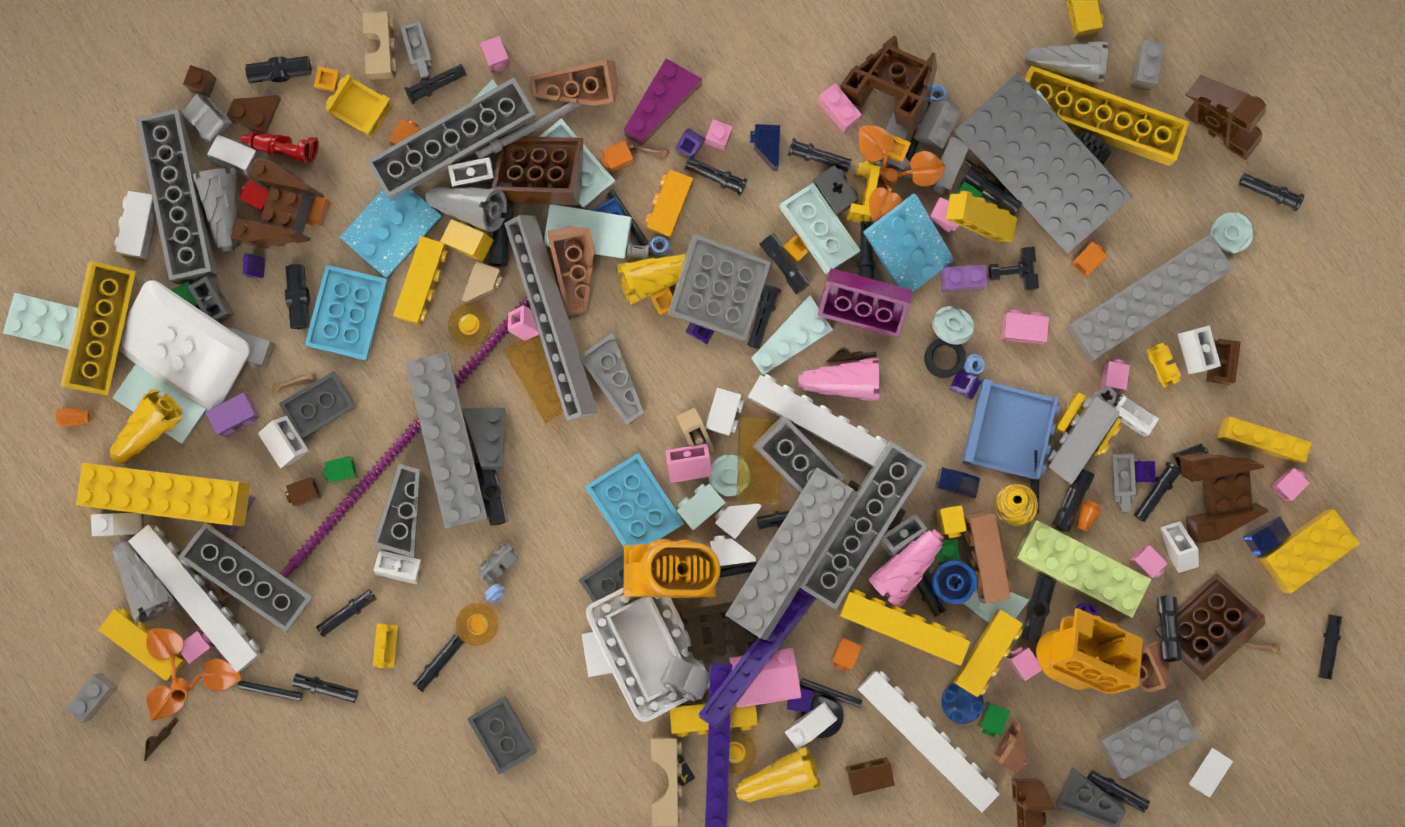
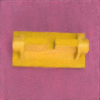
(1166, 373)
(385, 645)

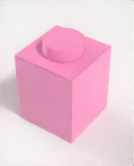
(495, 54)
(718, 135)
(522, 323)
(1115, 375)
(1290, 484)
(1149, 562)
(196, 647)
(1024, 662)

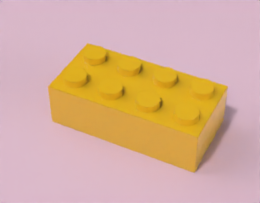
(1308, 551)

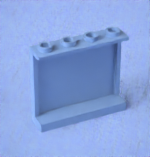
(1009, 428)

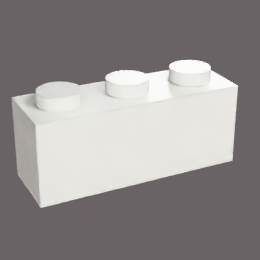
(136, 225)

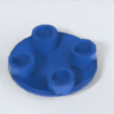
(961, 705)

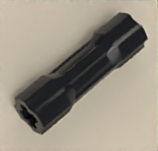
(992, 192)
(499, 250)
(793, 275)
(1067, 513)
(1170, 643)

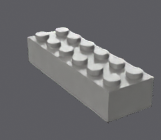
(245, 577)

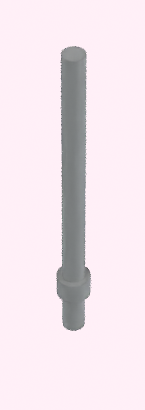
(496, 145)

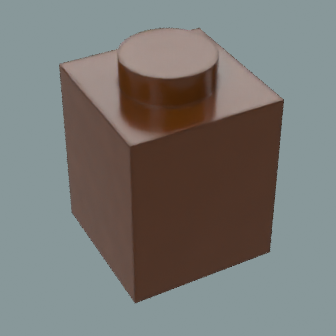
(199, 81)
(302, 492)

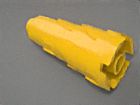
(649, 276)
(146, 424)
(1013, 513)
(784, 777)

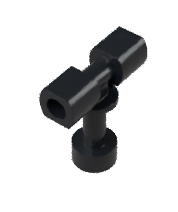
(1024, 269)

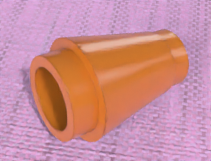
(70, 417)
(1088, 514)

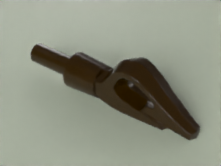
(988, 175)
(859, 355)
(164, 733)

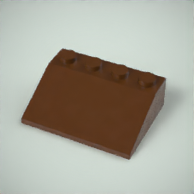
(541, 170)
(1214, 626)

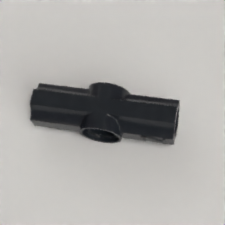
(278, 69)
(297, 296)
(494, 506)
(1034, 623)

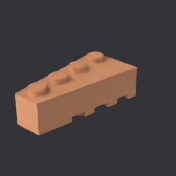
(987, 556)

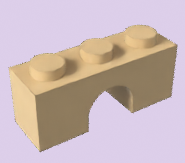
(380, 63)

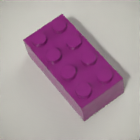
(864, 302)

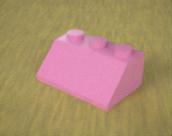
(775, 682)

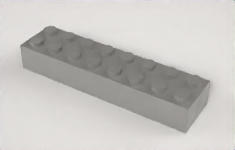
(451, 139)
(176, 197)
(1149, 298)
(446, 440)
(864, 523)
(791, 554)

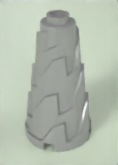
(1075, 60)
(218, 198)
(471, 205)
(143, 589)

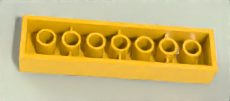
(1111, 117)
(163, 494)

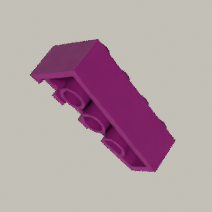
(663, 97)

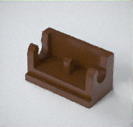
(1228, 356)
(870, 776)

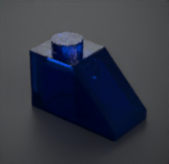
(766, 143)
(957, 482)
(1267, 536)

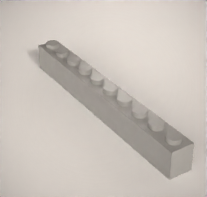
(551, 318)

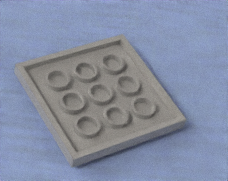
(719, 287)

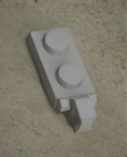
(417, 48)
(1123, 480)

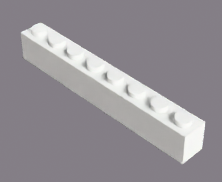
(817, 420)
(195, 597)
(928, 741)

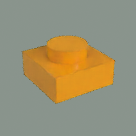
(327, 79)
(900, 149)
(796, 247)
(662, 301)

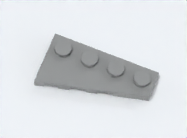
(611, 375)

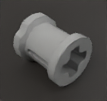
(637, 252)
(1109, 394)

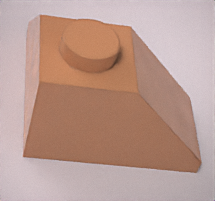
(1153, 671)
(1012, 749)

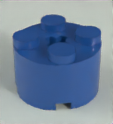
(963, 589)

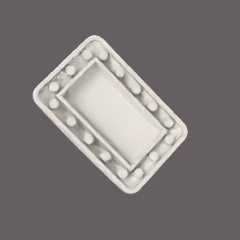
(182, 346)
(637, 644)

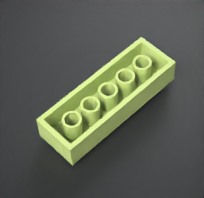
(1082, 569)

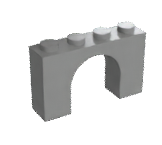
(952, 158)

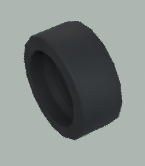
(931, 367)

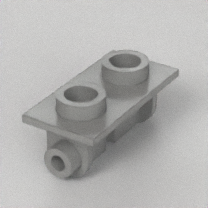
(490, 569)

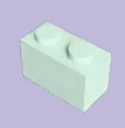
(700, 506)

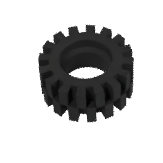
(1096, 146)

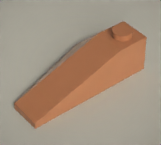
(583, 84)
(573, 260)

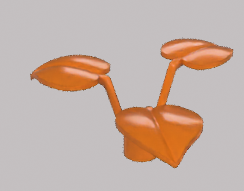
(925, 166)
(165, 701)

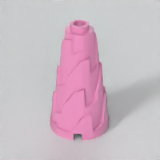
(848, 380)
(906, 569)

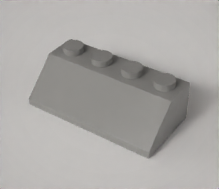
(1083, 437)

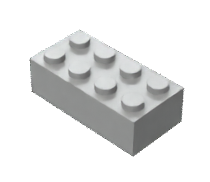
(792, 454)
(1147, 738)

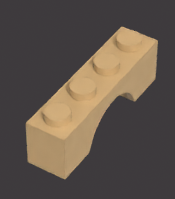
(665, 809)

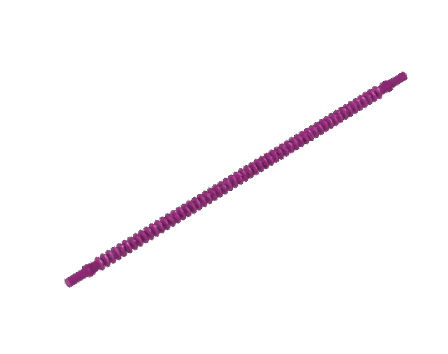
(377, 470)

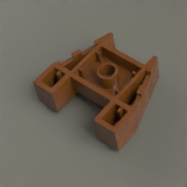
(898, 76)
(1227, 114)
(284, 209)
(1225, 494)
(1030, 802)

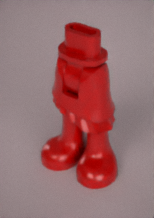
(279, 144)

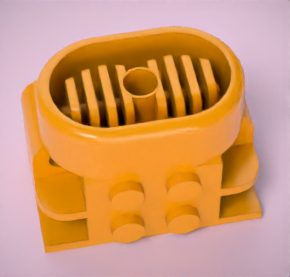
(653, 572)
(1091, 654)

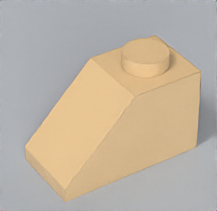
(482, 283)
(694, 429)

